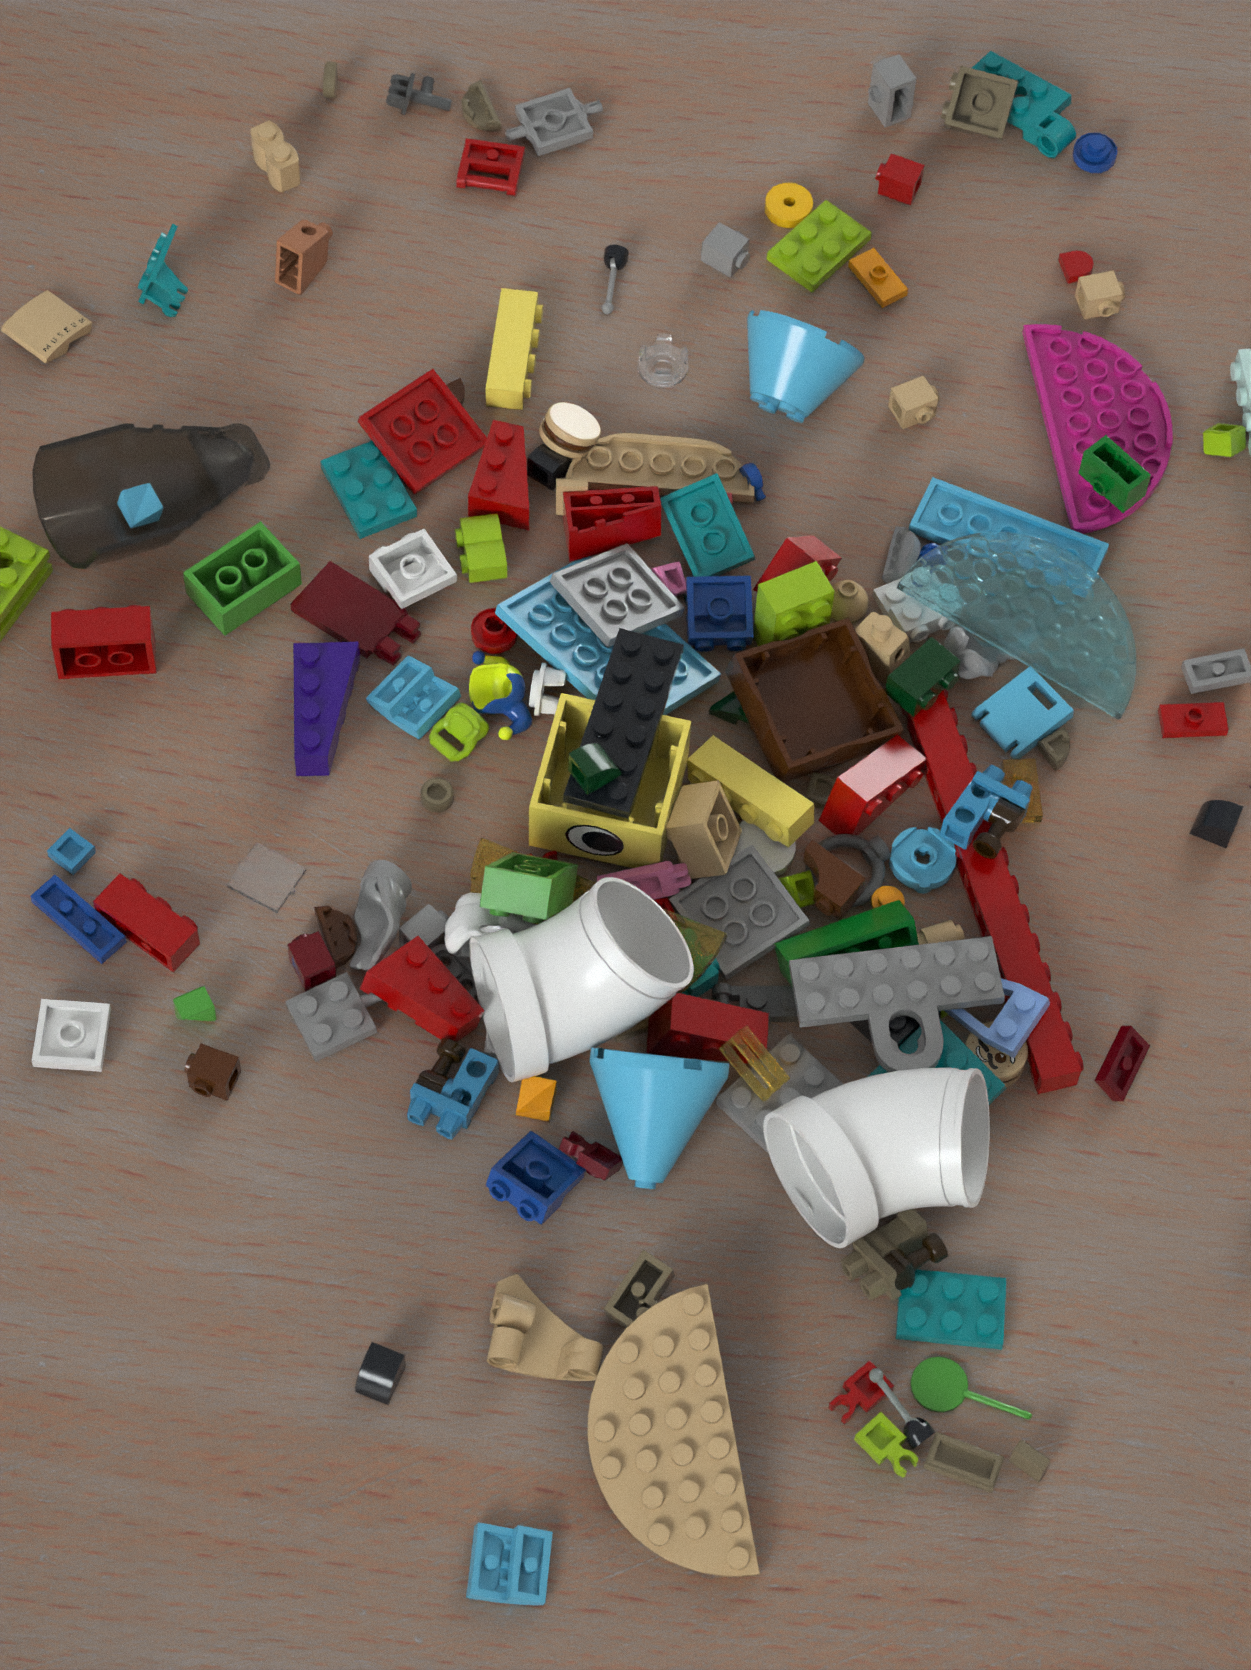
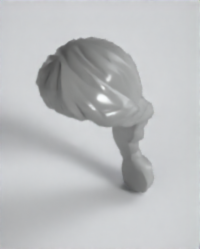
(975, 656)

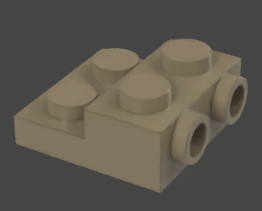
(979, 102)

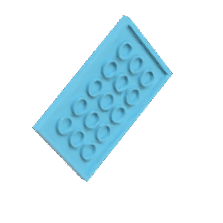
(569, 644)

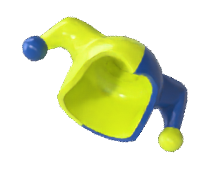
(499, 690)

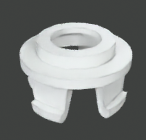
(545, 677)

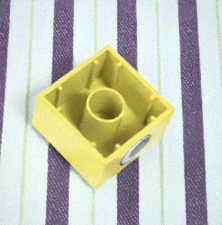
(595, 833)

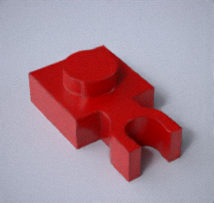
(860, 1392)

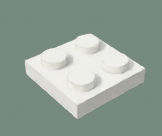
(71, 1035)

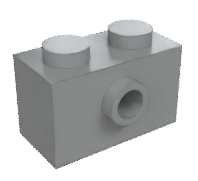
(891, 90)

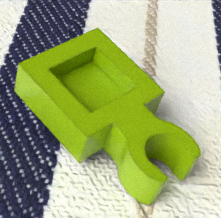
(884, 1441)

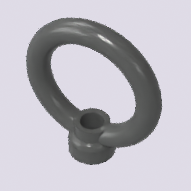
(874, 852)

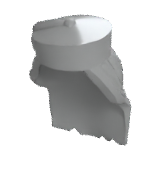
(379, 911)

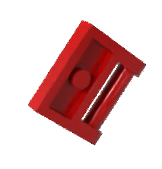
(494, 159)

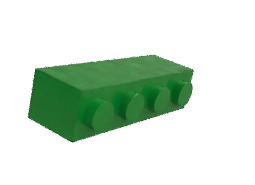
(871, 930)

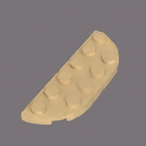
(659, 461)

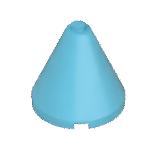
(654, 1106)

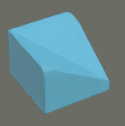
(140, 505)

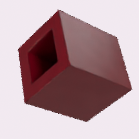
(311, 960)

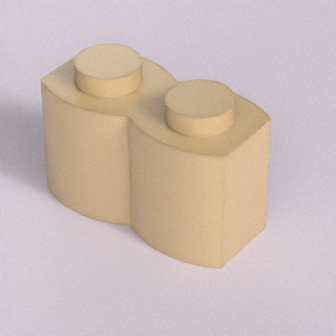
(275, 156)

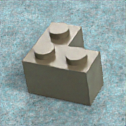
(639, 1289)

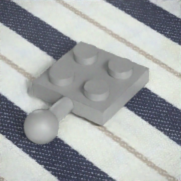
(332, 1016)

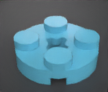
(918, 875)

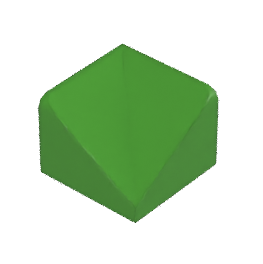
(195, 1006)

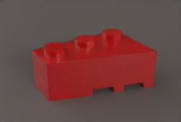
(609, 518)

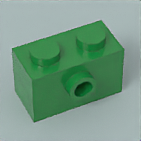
(1114, 474)

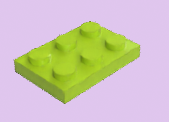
(819, 246)

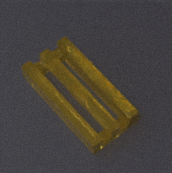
(765, 1057)

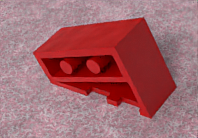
(502, 477)
(872, 786)
(424, 990)
(700, 1026)

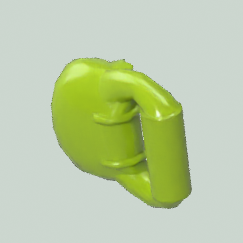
(465, 726)

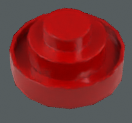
(491, 633)

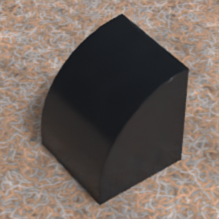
(546, 466)
(1217, 821)
(380, 1373)

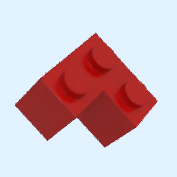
(798, 552)

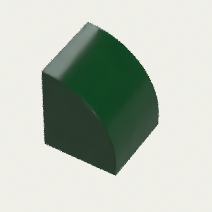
(592, 767)

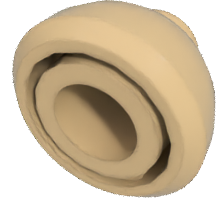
(849, 601)

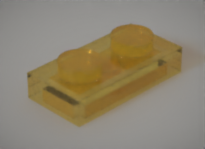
(1026, 771)

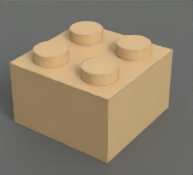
(703, 829)

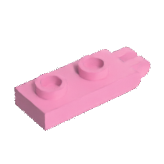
(656, 879)

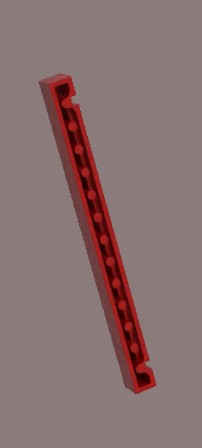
(995, 897)

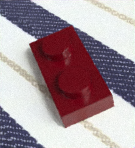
(1122, 1063)

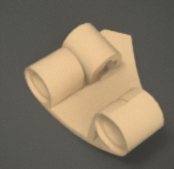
(534, 1340)

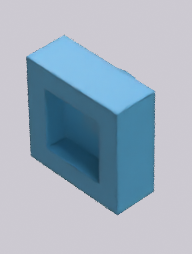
(71, 851)

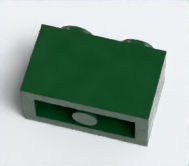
(923, 677)

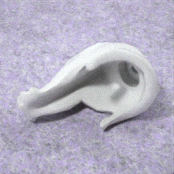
(472, 921)

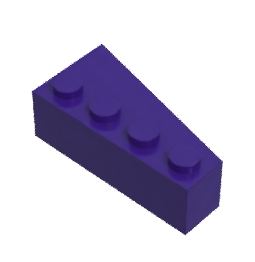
(321, 694)

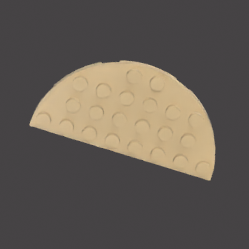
(669, 1442)

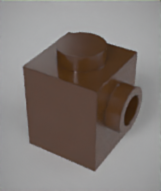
(212, 1072)

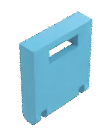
(1019, 716)

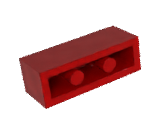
(148, 921)

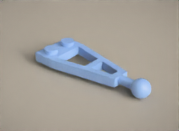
(1013, 1022)

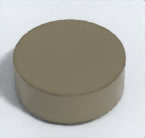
(437, 795)

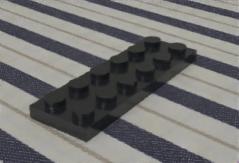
(628, 717)

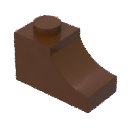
(837, 882)

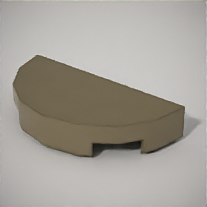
(478, 109)

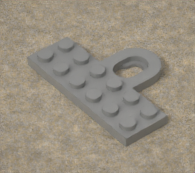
(898, 983)

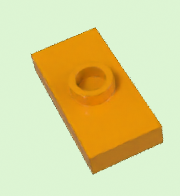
(878, 277)

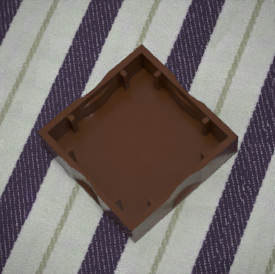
(813, 700)

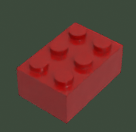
(103, 642)

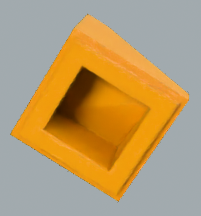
(536, 1098)

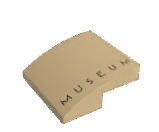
(46, 326)

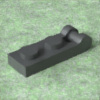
(774, 1000)

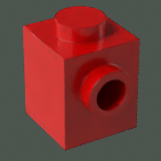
(899, 178)

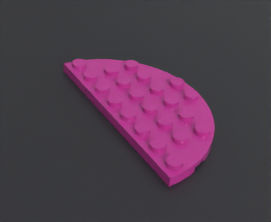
(1092, 392)

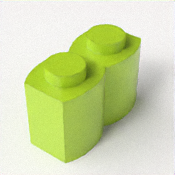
(482, 548)

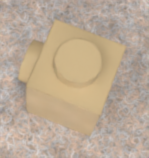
(1099, 294)
(913, 402)

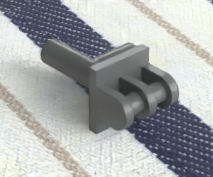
(401, 93)

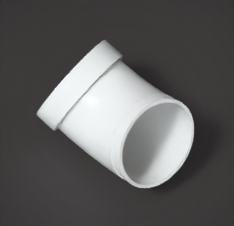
(577, 976)
(882, 1148)

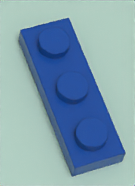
(78, 919)

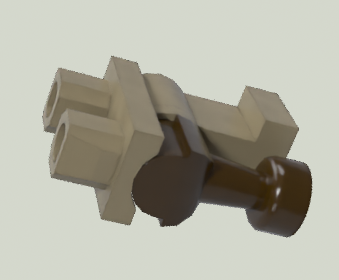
(893, 1255)

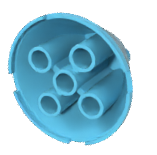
(795, 364)

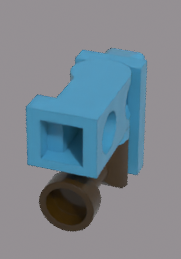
(986, 800)
(450, 1098)

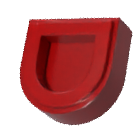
(1075, 265)

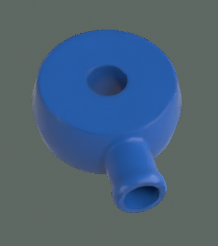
(753, 476)

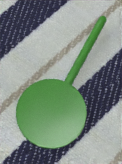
(943, 1385)

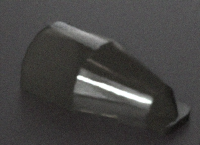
(187, 467)

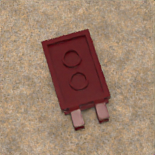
(355, 613)

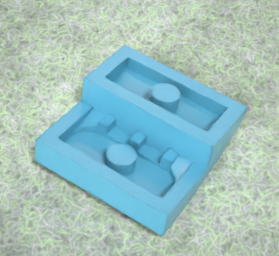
(413, 697)
(509, 1564)

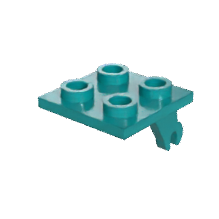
(158, 280)

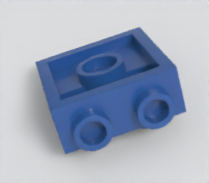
(719, 612)
(534, 1178)

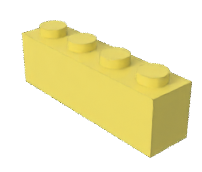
(512, 349)
(752, 791)

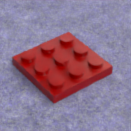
(423, 431)

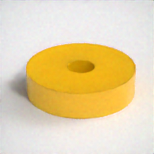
(790, 194)

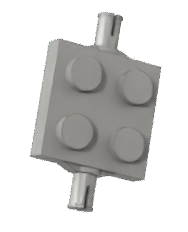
(554, 121)

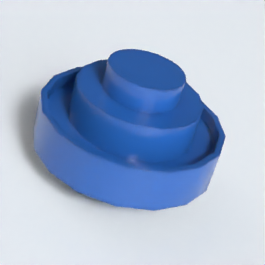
(1094, 152)

